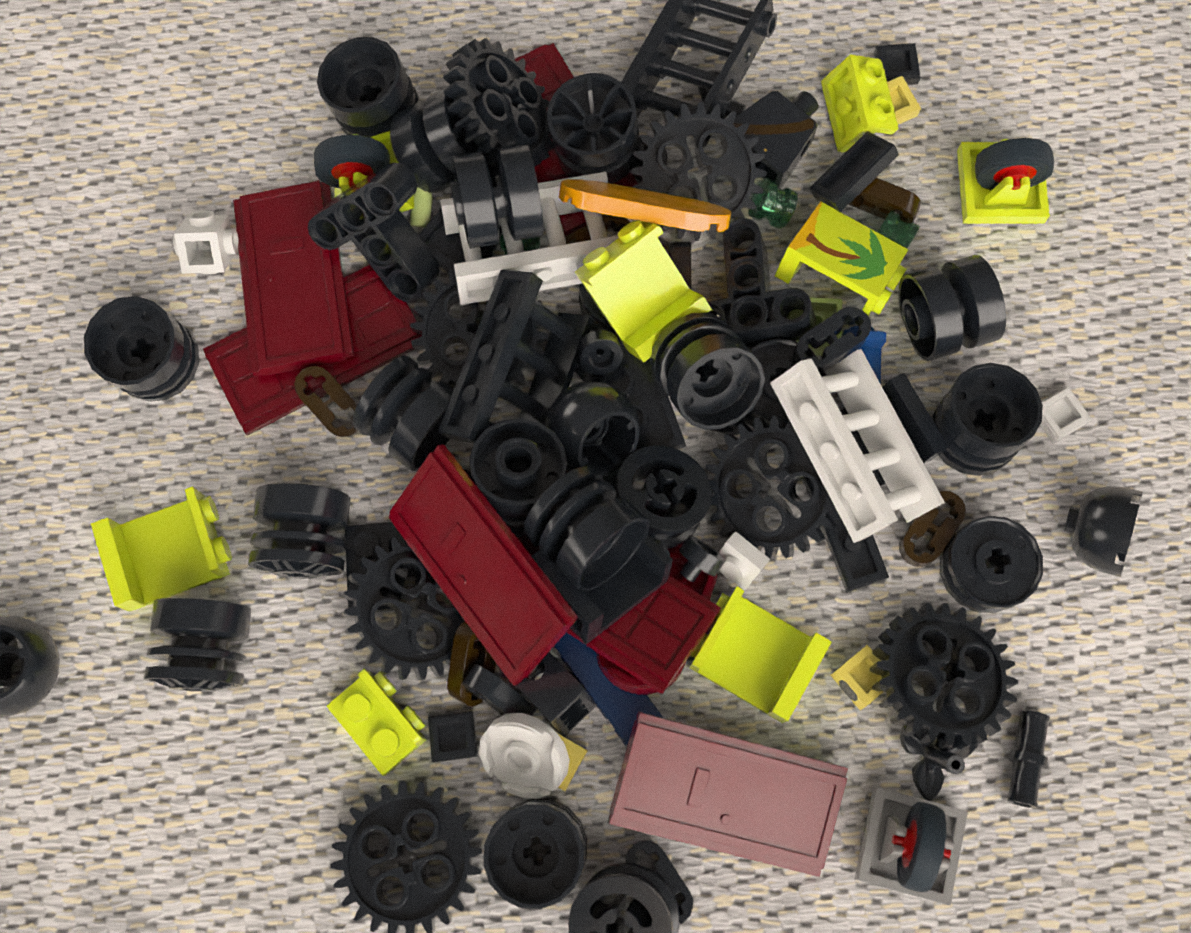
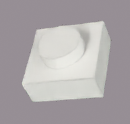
(742, 561)

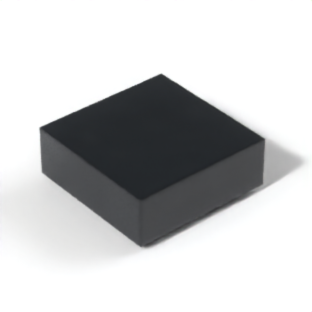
(899, 61)
(452, 736)

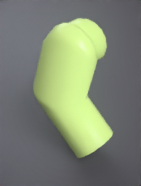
(422, 210)

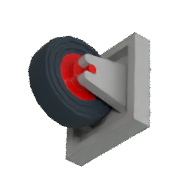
(911, 845)

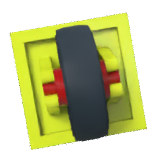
(351, 158)
(1005, 181)

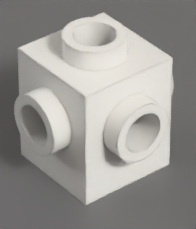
(205, 243)

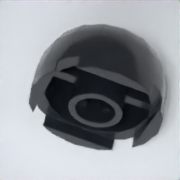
(1104, 527)

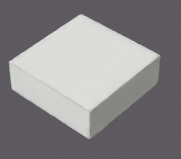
(1062, 414)

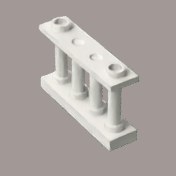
(552, 264)
(836, 454)

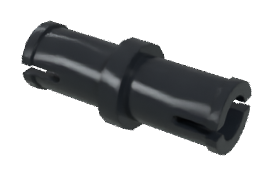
(1028, 759)

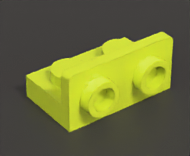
(858, 100)
(377, 721)

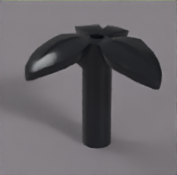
(928, 773)

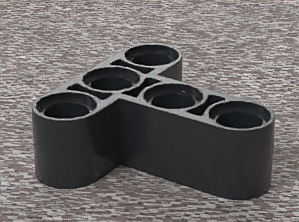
(373, 222)
(758, 298)

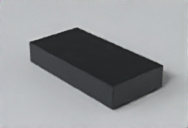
(854, 171)

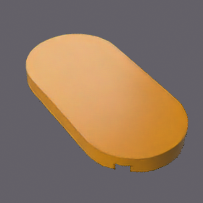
(644, 205)

